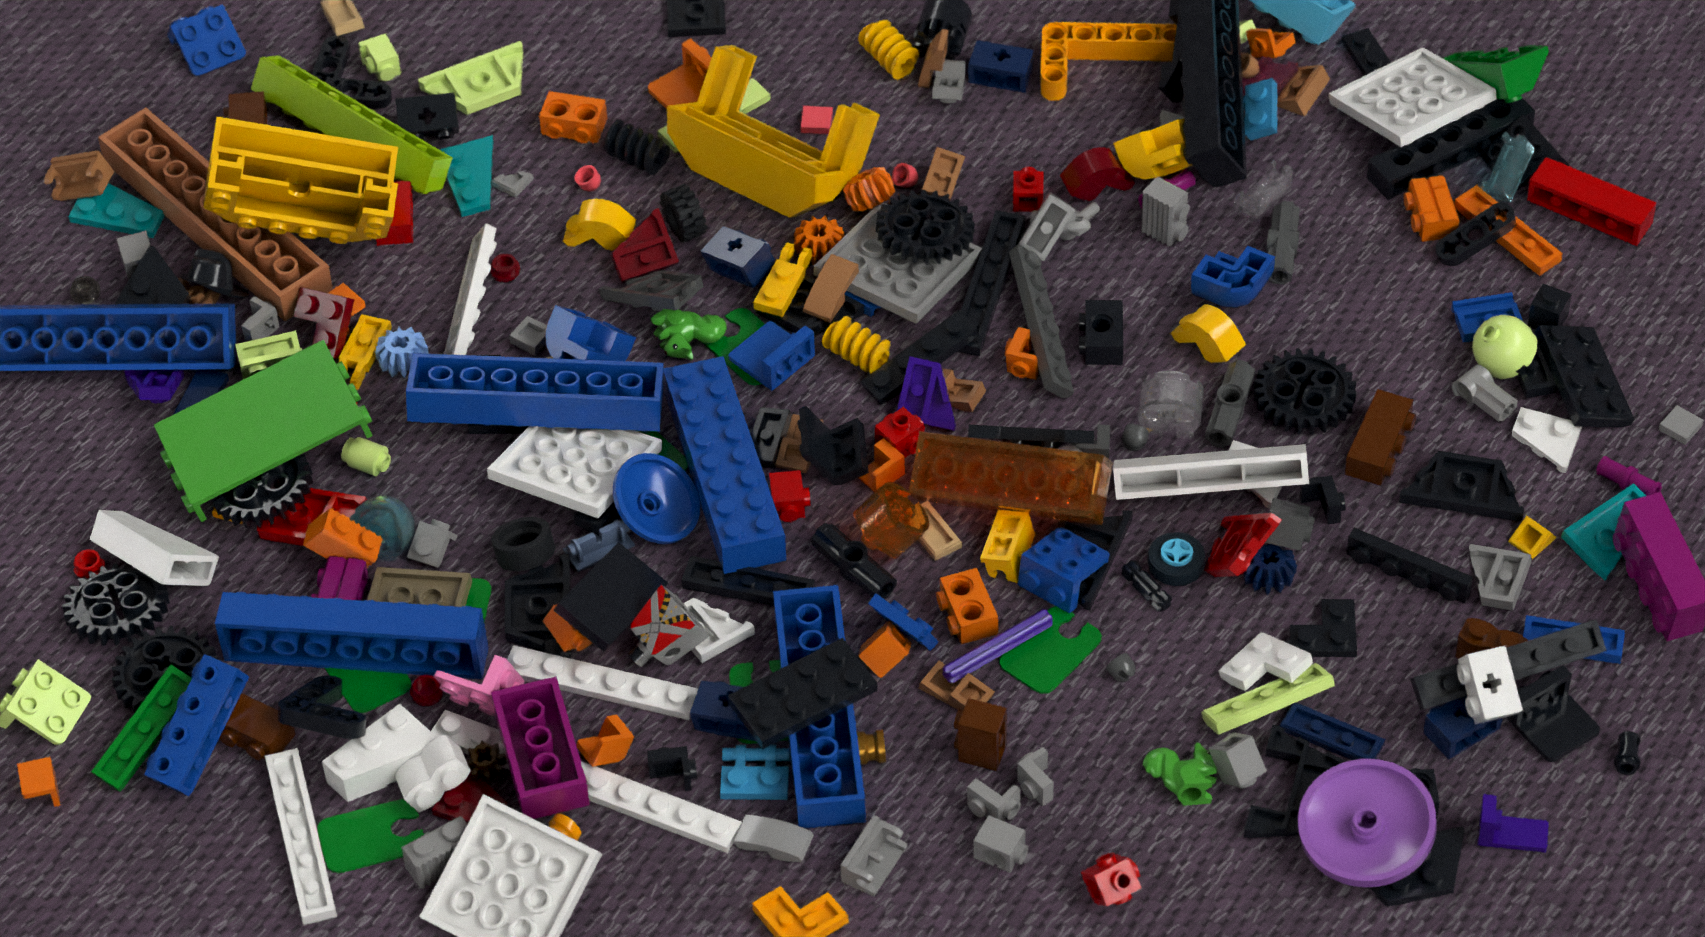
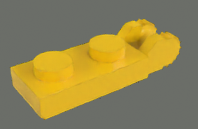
(782, 281)
(361, 346)

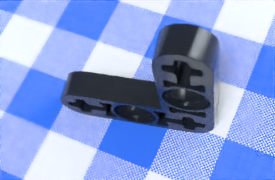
(334, 78)
(312, 710)

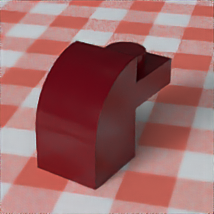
(1094, 171)

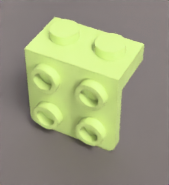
(265, 352)
(44, 702)

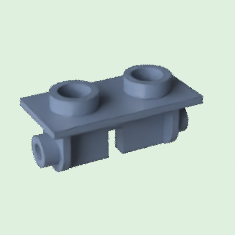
(592, 548)

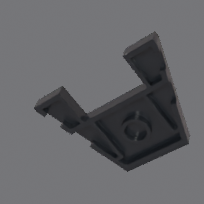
(1019, 435)
(1312, 763)

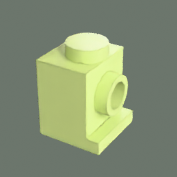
(380, 57)

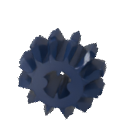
(1271, 568)

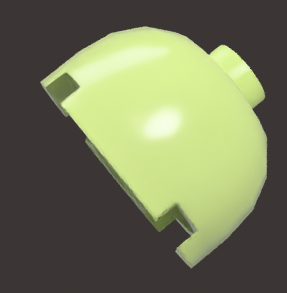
(1504, 345)

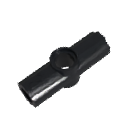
(853, 561)

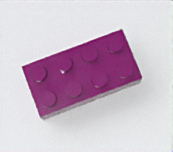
(1661, 566)
(540, 748)

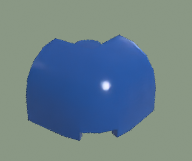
(1230, 279)
(584, 338)

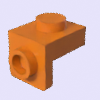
(1268, 43)
(1017, 355)

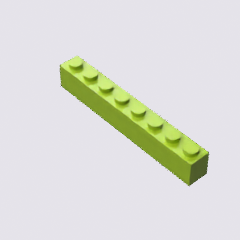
(341, 116)

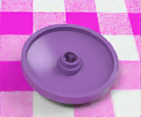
(1367, 823)

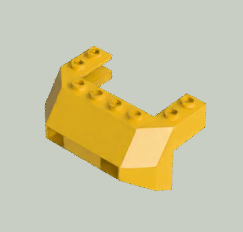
(757, 157)
(300, 182)

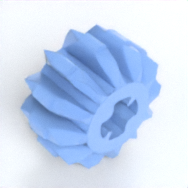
(396, 350)

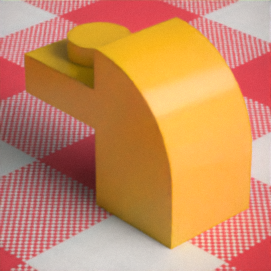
(599, 220)
(1212, 332)

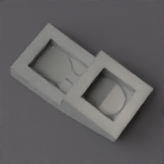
(778, 838)

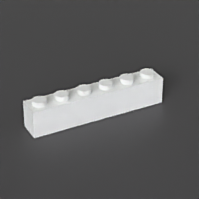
(1211, 472)

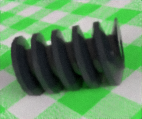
(636, 147)

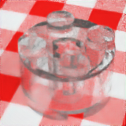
(1171, 404)

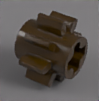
(486, 762)

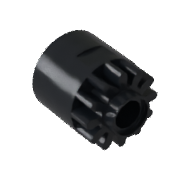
(939, 15)

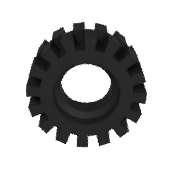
(683, 213)

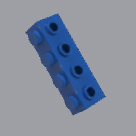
(196, 725)

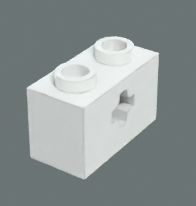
(1494, 668)

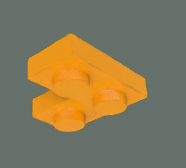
(788, 920)

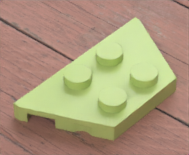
(480, 80)

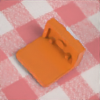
(686, 81)

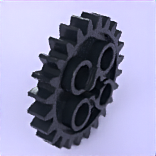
(941, 224)
(1323, 401)
(267, 494)
(92, 612)
(150, 658)

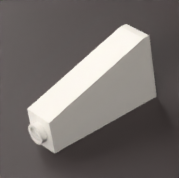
(153, 550)

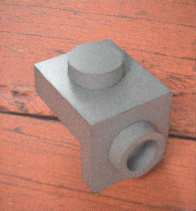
(949, 82)
(430, 542)
(1033, 780)
(985, 801)

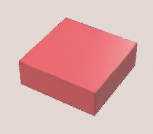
(816, 119)

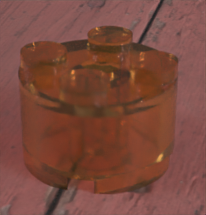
(891, 520)

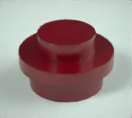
(504, 268)
(426, 691)

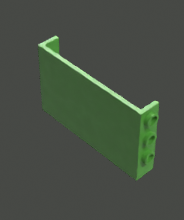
(259, 424)

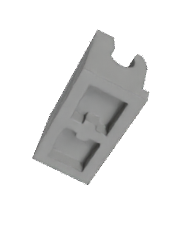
(873, 856)

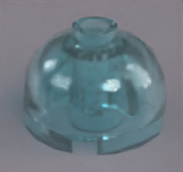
(391, 520)

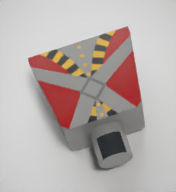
(665, 629)

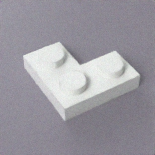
(1263, 656)

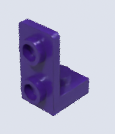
(1510, 831)

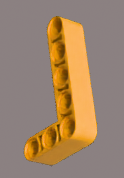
(1098, 42)

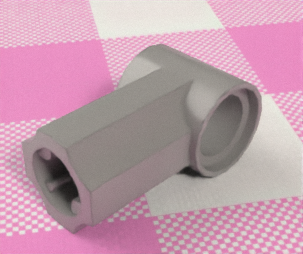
(1479, 388)

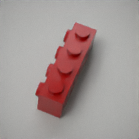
(1592, 200)

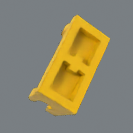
(1008, 539)

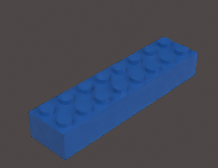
(117, 337)
(535, 392)
(724, 465)
(352, 634)
(826, 752)

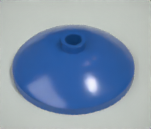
(665, 491)

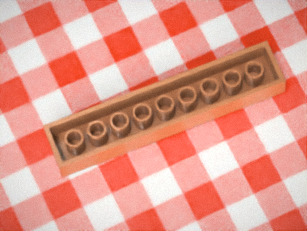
(174, 181)

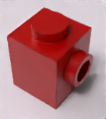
(789, 495)

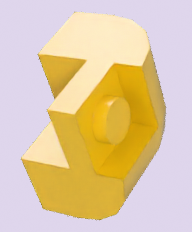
(1154, 151)

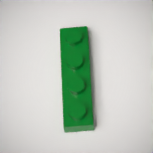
(142, 730)

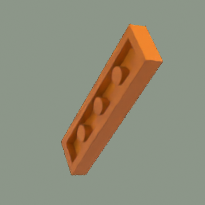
(1520, 241)

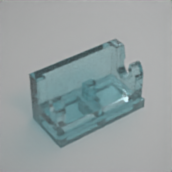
(1509, 168)

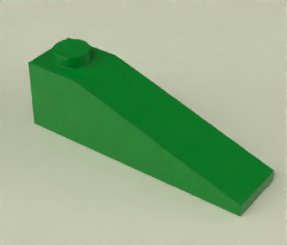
(1506, 71)

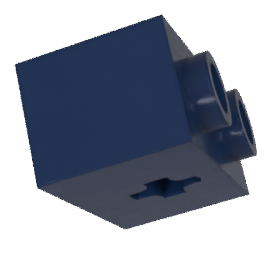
(1001, 66)
(738, 256)
(714, 714)
(1453, 729)

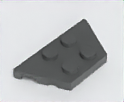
(656, 290)

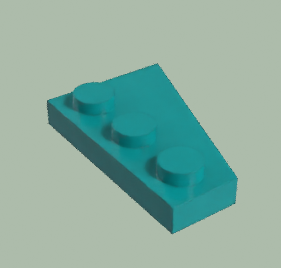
(471, 175)
(117, 212)
(1593, 533)

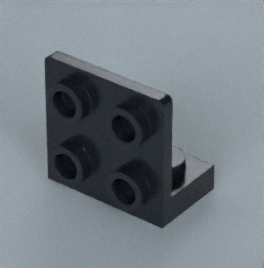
(1542, 148)

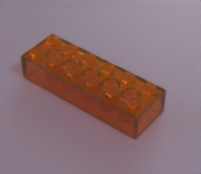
(1011, 477)

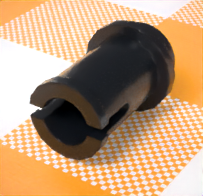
(1627, 759)

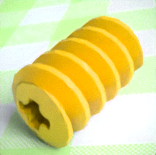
(889, 48)
(856, 344)

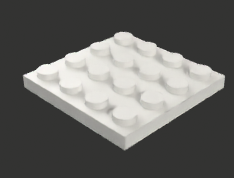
(1412, 96)
(570, 464)
(510, 877)

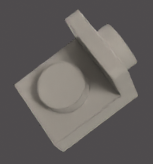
(262, 322)

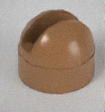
(1249, 66)

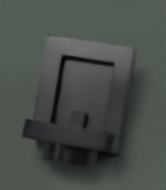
(1324, 490)
(672, 762)

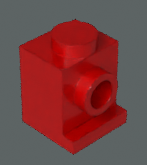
(1027, 184)

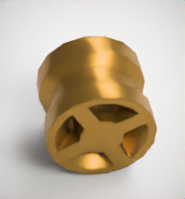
(871, 747)

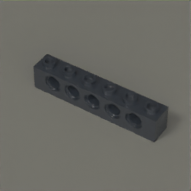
(1444, 148)

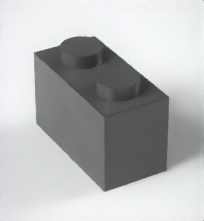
(1295, 524)

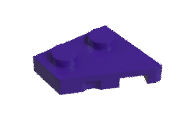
(154, 384)
(927, 394)

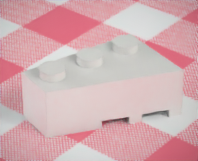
(373, 760)

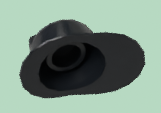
(213, 272)

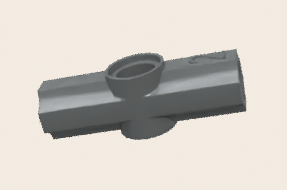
(1283, 241)
(1230, 403)

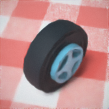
(1187, 556)

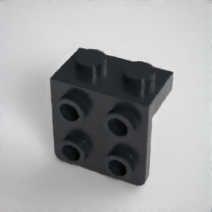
(836, 452)
(1552, 717)

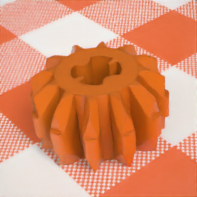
(869, 189)
(817, 235)

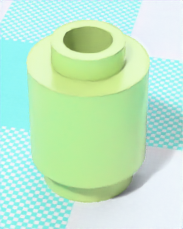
(366, 456)

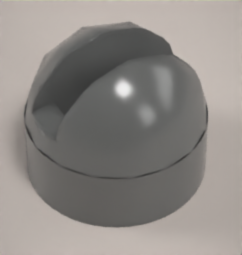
(1135, 437)
(1121, 667)

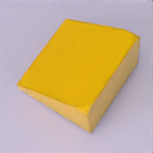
(1531, 537)

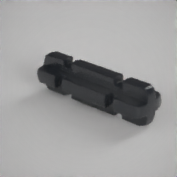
(1146, 586)

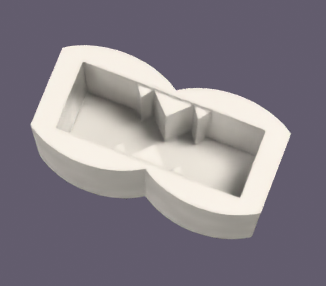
(432, 773)

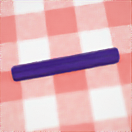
(997, 646)

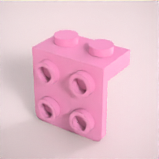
(462, 691)

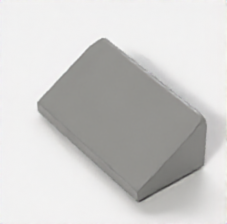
(1046, 226)

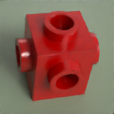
(900, 430)
(1112, 879)

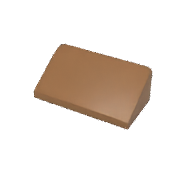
(1303, 89)

